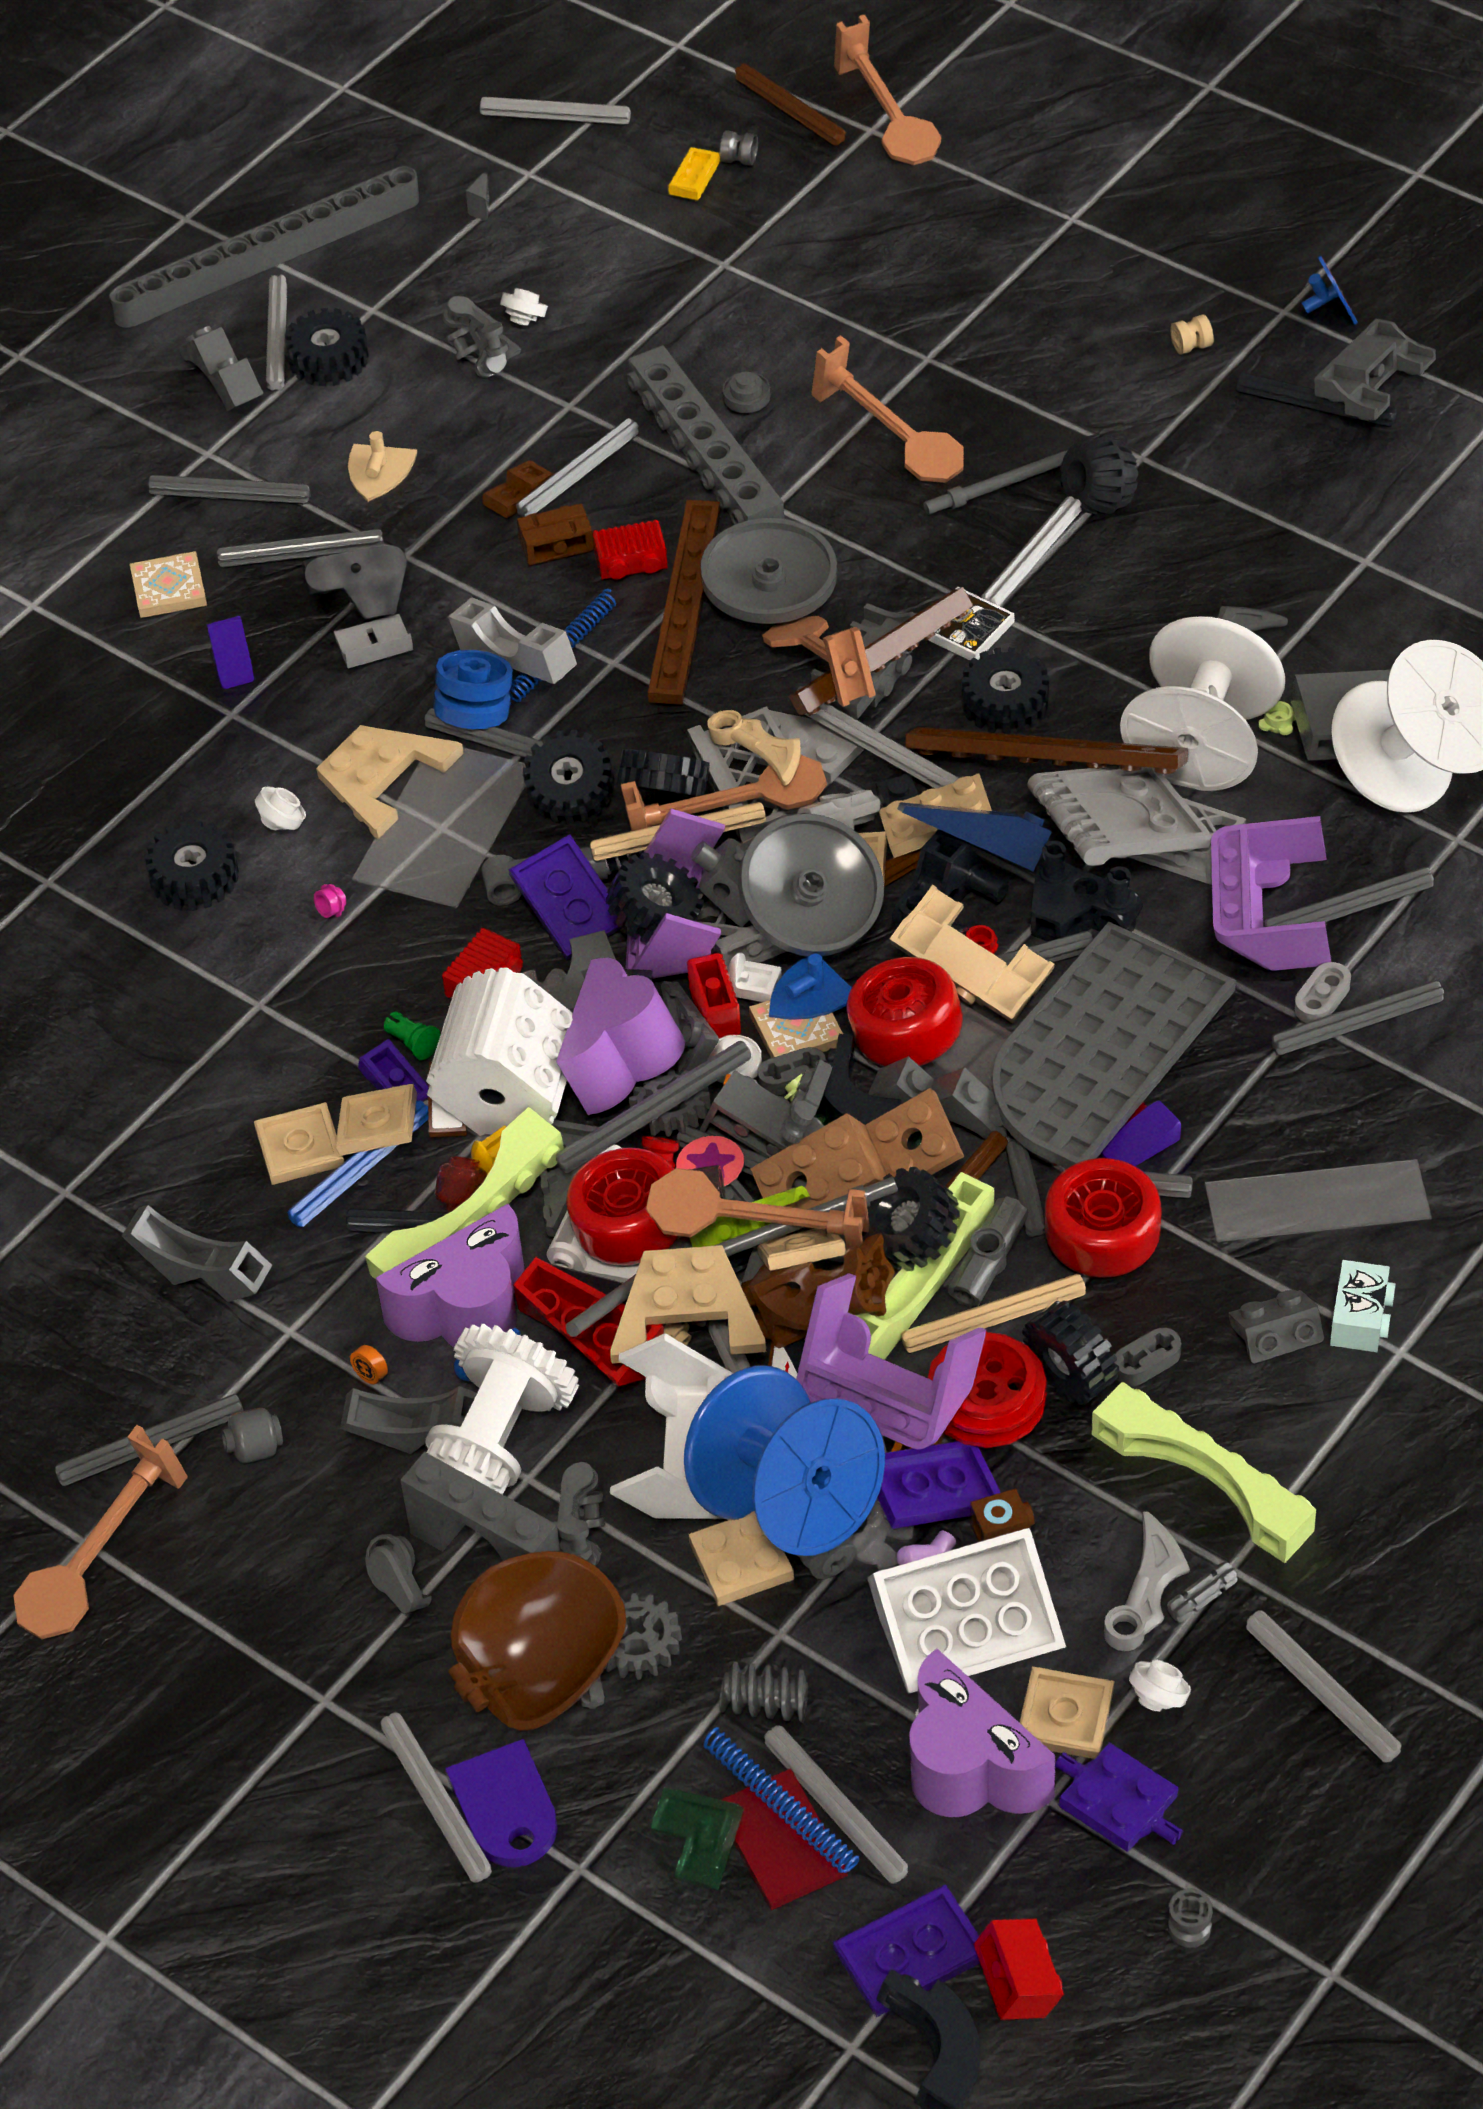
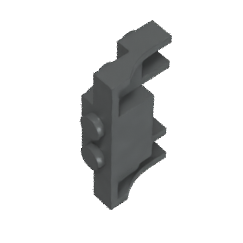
(876, 624)

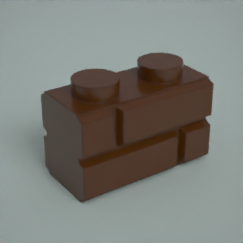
(555, 534)

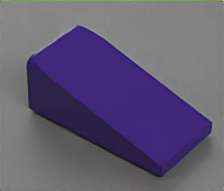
(230, 652)
(388, 1068)
(1144, 1135)

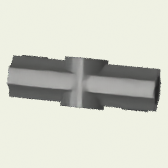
(980, 1267)

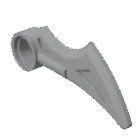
(1159, 1565)

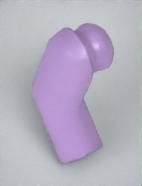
(942, 1543)

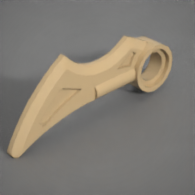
(779, 753)

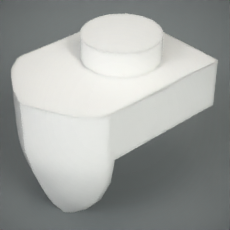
(753, 979)

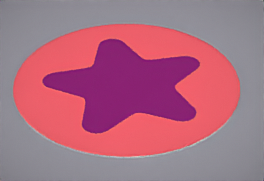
(710, 1152)

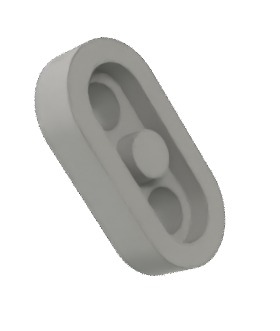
(1317, 997)

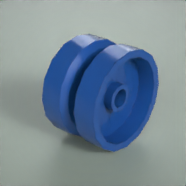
(472, 689)

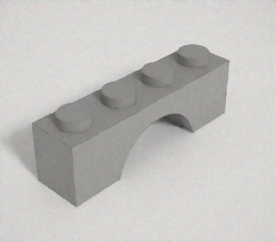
(541, 653)

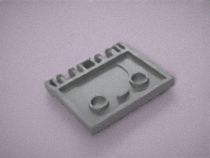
(1118, 812)

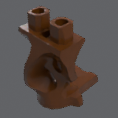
(787, 1311)

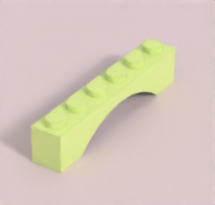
(525, 1151)
(913, 1290)
(1140, 1427)

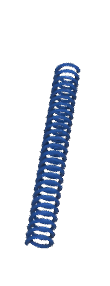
(597, 600)
(823, 1834)

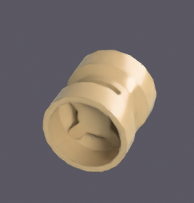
(1191, 334)

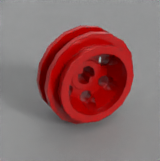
(992, 1411)

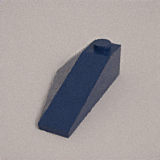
(1000, 833)

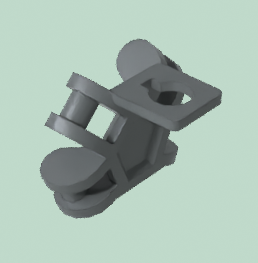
(486, 332)
(578, 1490)

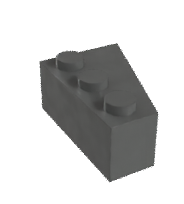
(751, 1116)

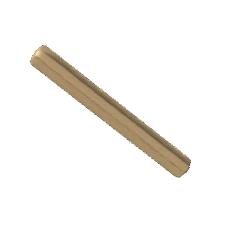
(639, 839)
(993, 1313)

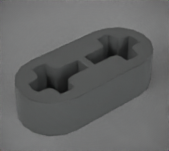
(787, 1068)
(1149, 1360)

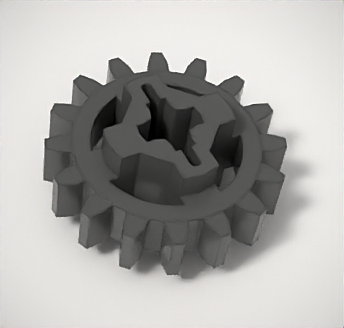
(679, 1116)
(640, 1644)

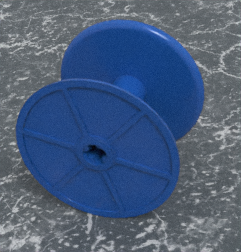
(791, 1460)

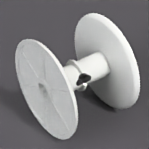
(1209, 685)
(1414, 730)

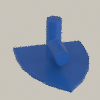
(1324, 294)
(808, 991)

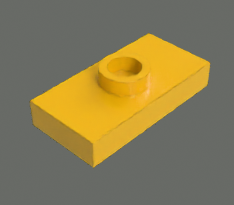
(694, 173)

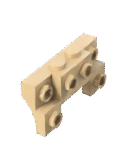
(974, 970)

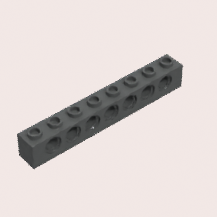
(702, 437)

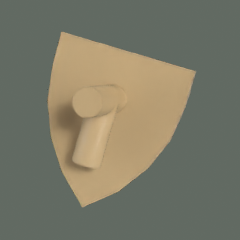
(378, 468)

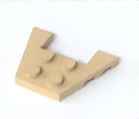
(372, 762)
(687, 1288)

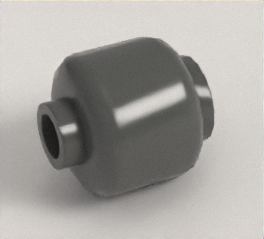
(252, 1435)

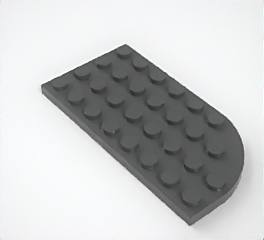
(1101, 1043)

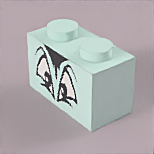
(1360, 1306)

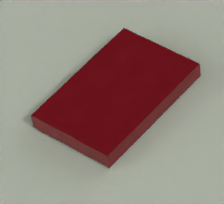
(774, 1852)

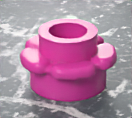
(330, 901)

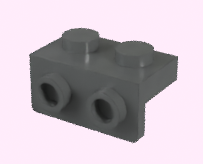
(1278, 1325)

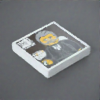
(976, 630)

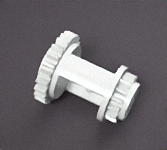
(511, 1377)

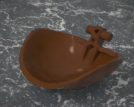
(534, 1636)

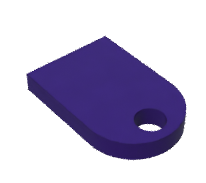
(505, 1800)

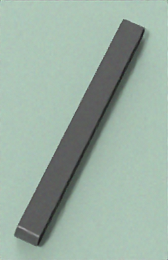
(264, 247)

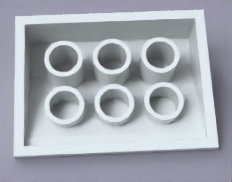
(971, 1603)

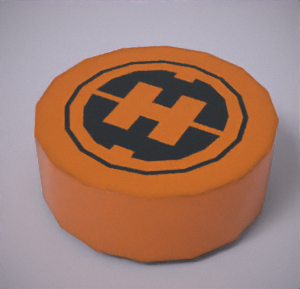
(368, 1364)

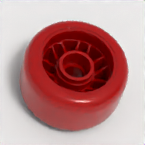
(904, 1011)
(610, 1204)
(1103, 1217)

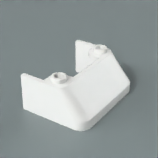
(675, 1387)

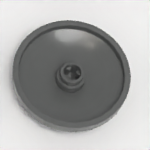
(768, 570)
(811, 884)

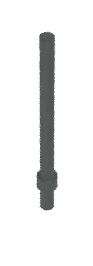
(959, 496)
(777, 1230)
(611, 1300)

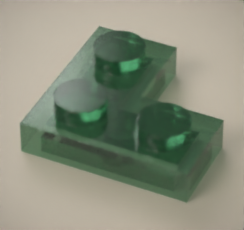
(709, 1833)

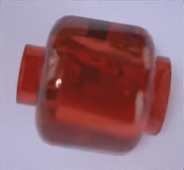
(458, 1181)

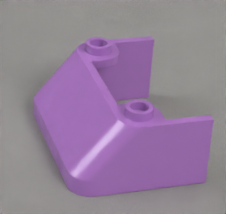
(1258, 858)
(676, 937)
(899, 1401)

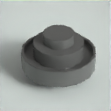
(746, 392)

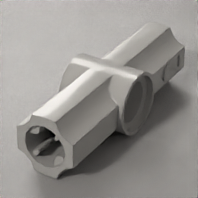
(848, 808)

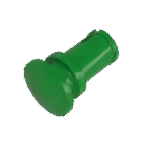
(416, 1036)

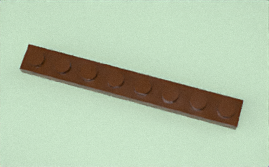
(683, 604)
(1060, 750)

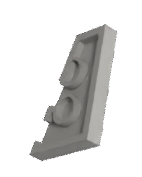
(818, 742)

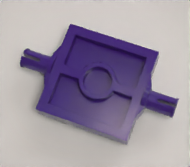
(1118, 1797)

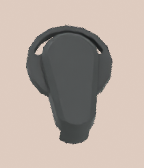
(391, 1572)

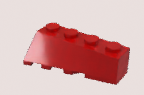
(558, 1298)

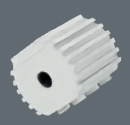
(499, 1051)

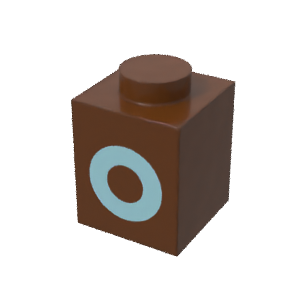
(1000, 1515)

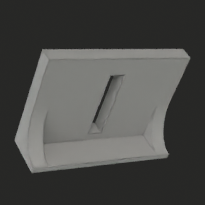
(390, 639)

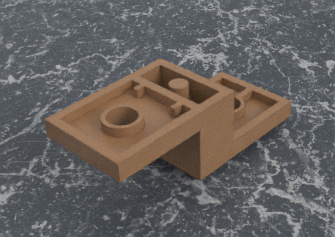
(858, 1154)

